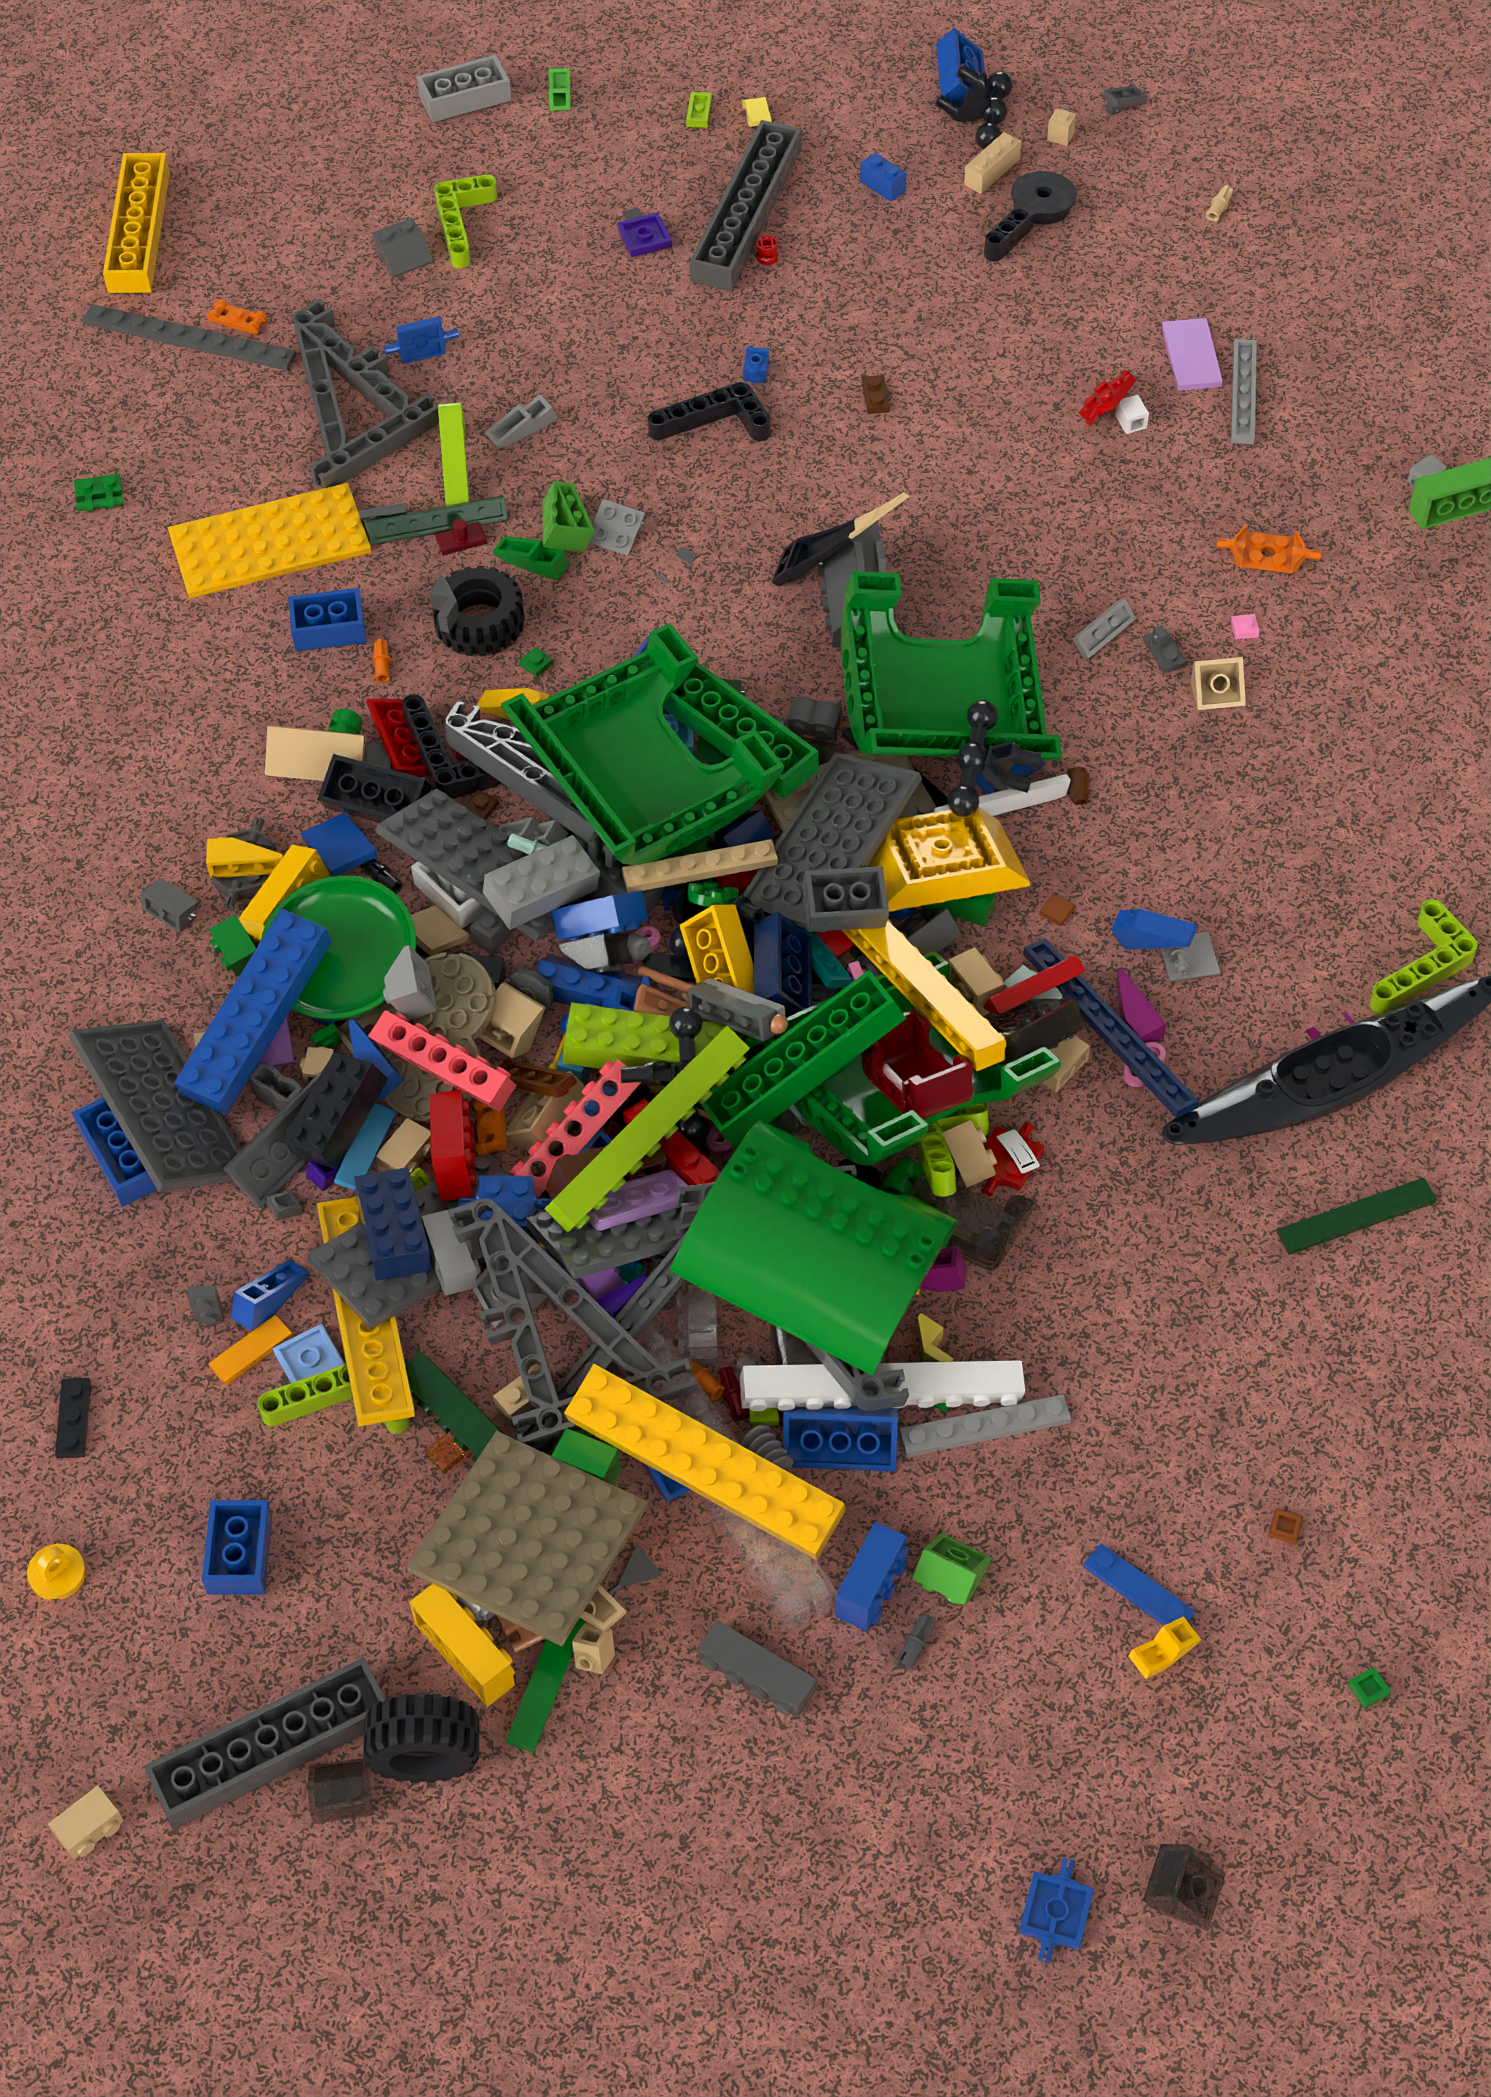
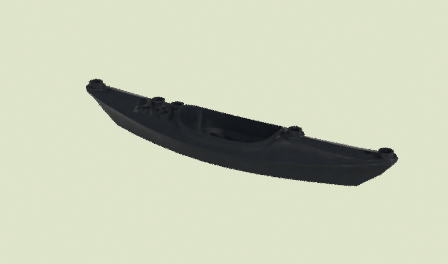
(1331, 1069)

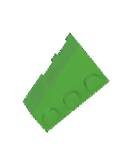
(565, 519)

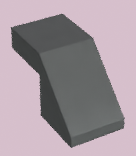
(444, 601)

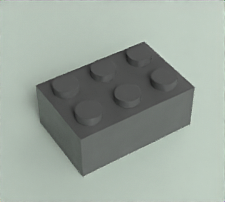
(845, 899)

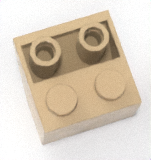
(513, 1022)

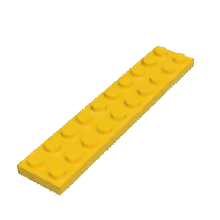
(374, 1355)

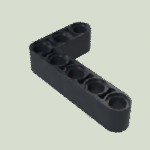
(710, 407)
(451, 779)

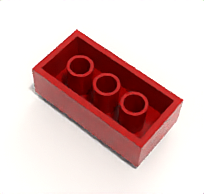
(452, 1145)

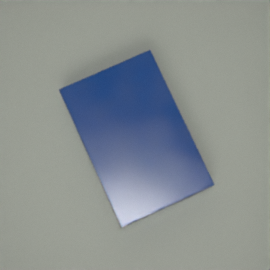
(339, 844)

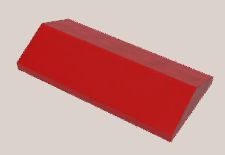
(395, 736)

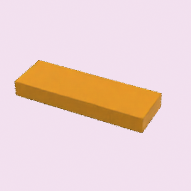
(250, 1350)

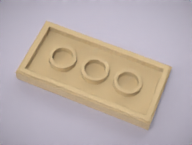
(308, 752)

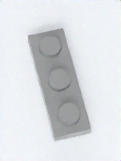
(1104, 628)

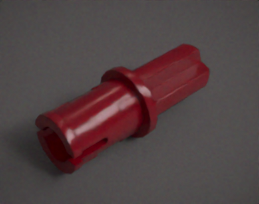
(733, 1394)

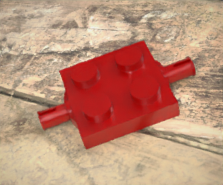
(1106, 396)
(1006, 1169)

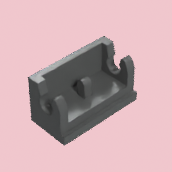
(169, 904)

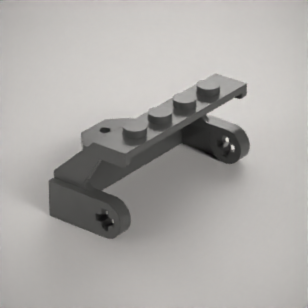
(860, 554)

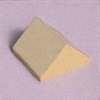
(1218, 683)

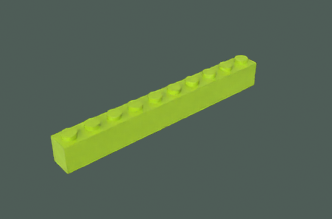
(646, 1129)

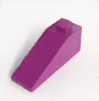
(1137, 1011)
(947, 1272)

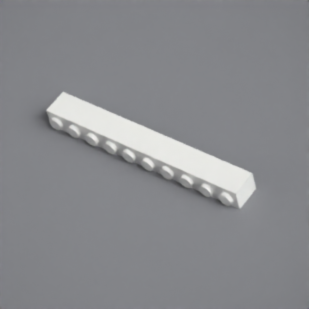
(926, 1382)

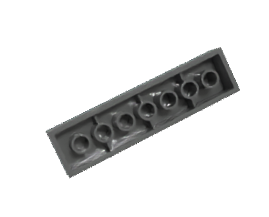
(264, 1744)

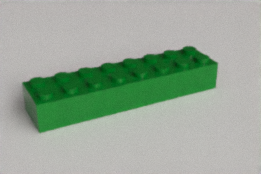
(724, 714)
(803, 1057)

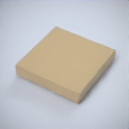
(436, 931)

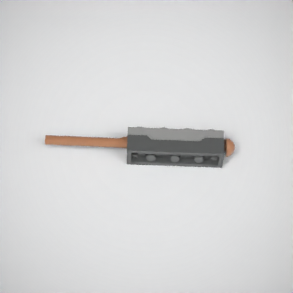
(728, 1005)

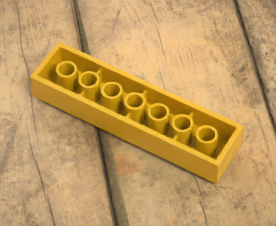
(136, 223)

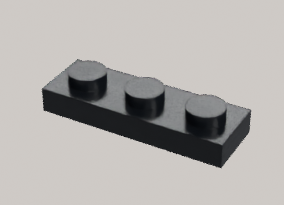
(73, 1418)

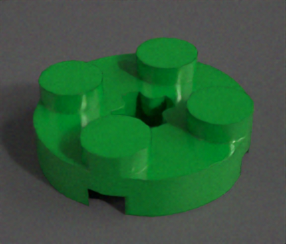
(710, 894)

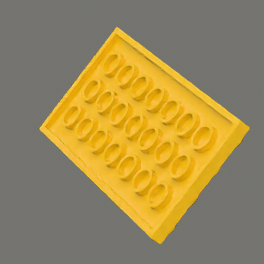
(268, 540)

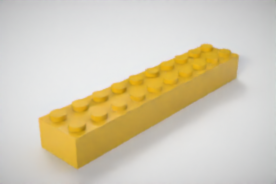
(705, 1461)

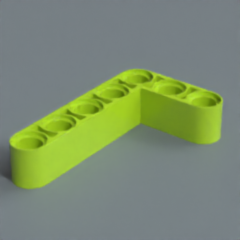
(455, 195)
(453, 453)
(1454, 953)
(935, 1153)
(313, 1400)

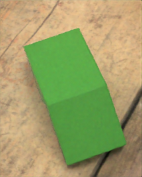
(559, 89)

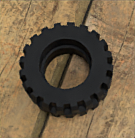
(489, 631)
(421, 1738)

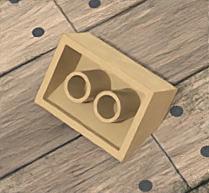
(538, 1114)

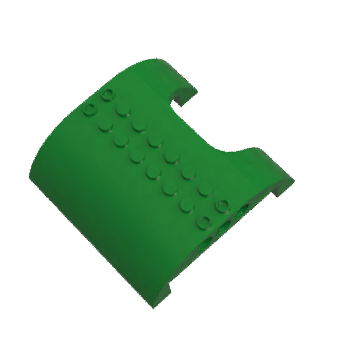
(917, 691)
(629, 765)
(868, 1125)
(811, 1247)

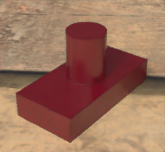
(461, 537)

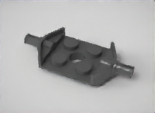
(245, 886)

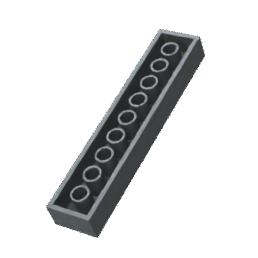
(745, 205)

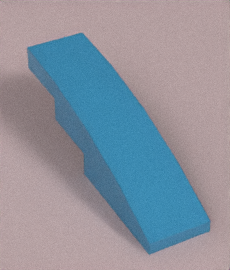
(366, 1145)

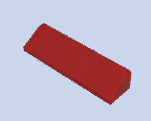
(1034, 985)

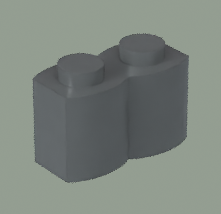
(814, 718)
(272, 1087)

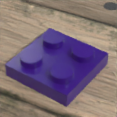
(644, 234)

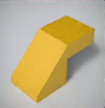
(1166, 1648)

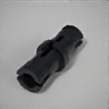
(383, 875)

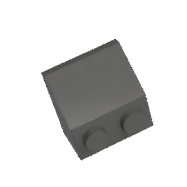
(402, 247)

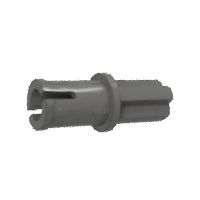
(915, 1642)

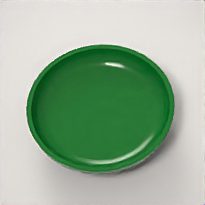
(367, 935)

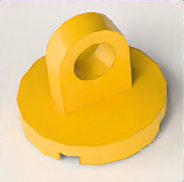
(56, 1571)

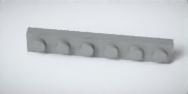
(1243, 391)
(985, 1425)

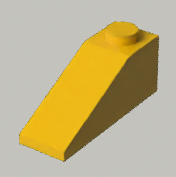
(491, 699)
(239, 858)

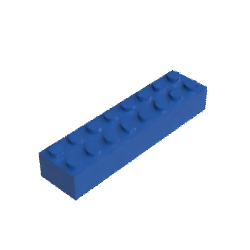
(253, 1012)

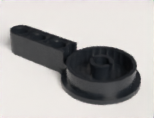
(1031, 207)

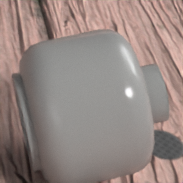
(638, 947)

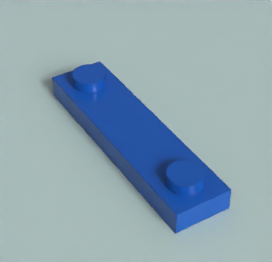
(1136, 1586)

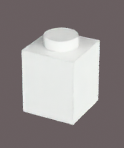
(1132, 414)

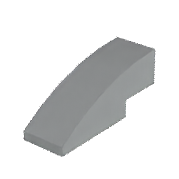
(521, 422)
(529, 828)

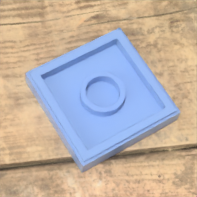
(308, 1354)

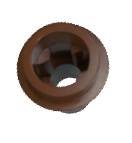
(1079, 785)

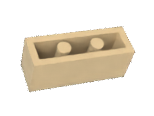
(992, 162)

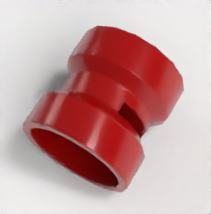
(767, 250)

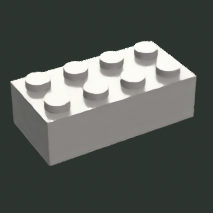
(464, 88)
(541, 882)

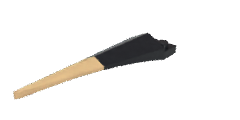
(812, 549)

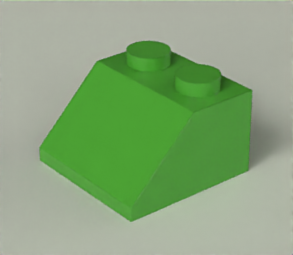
(951, 1569)

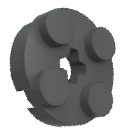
(534, 983)

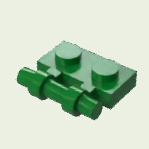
(98, 492)

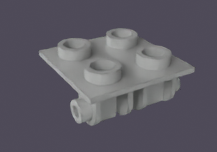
(616, 526)
(1191, 961)

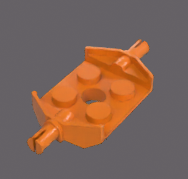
(1287, 551)

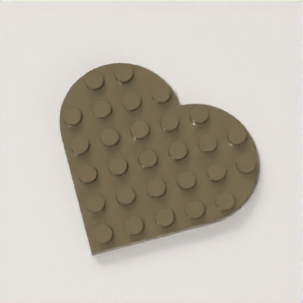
(464, 1008)

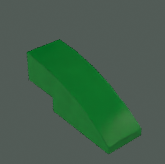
(532, 556)

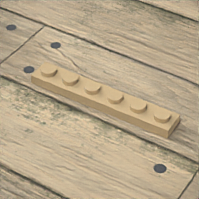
(700, 866)

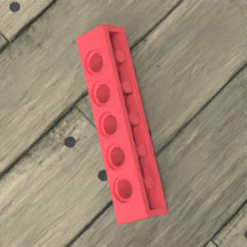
(491, 1093)
(588, 1124)

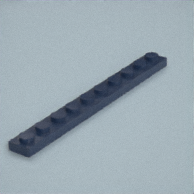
(1117, 1034)

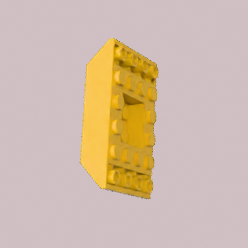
(946, 859)

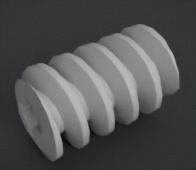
(764, 1444)

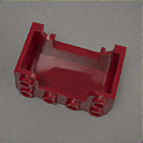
(914, 1072)

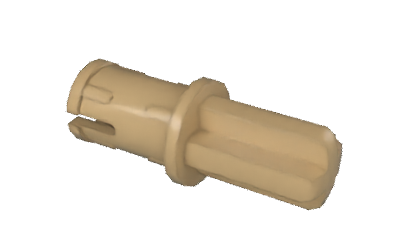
(1219, 203)

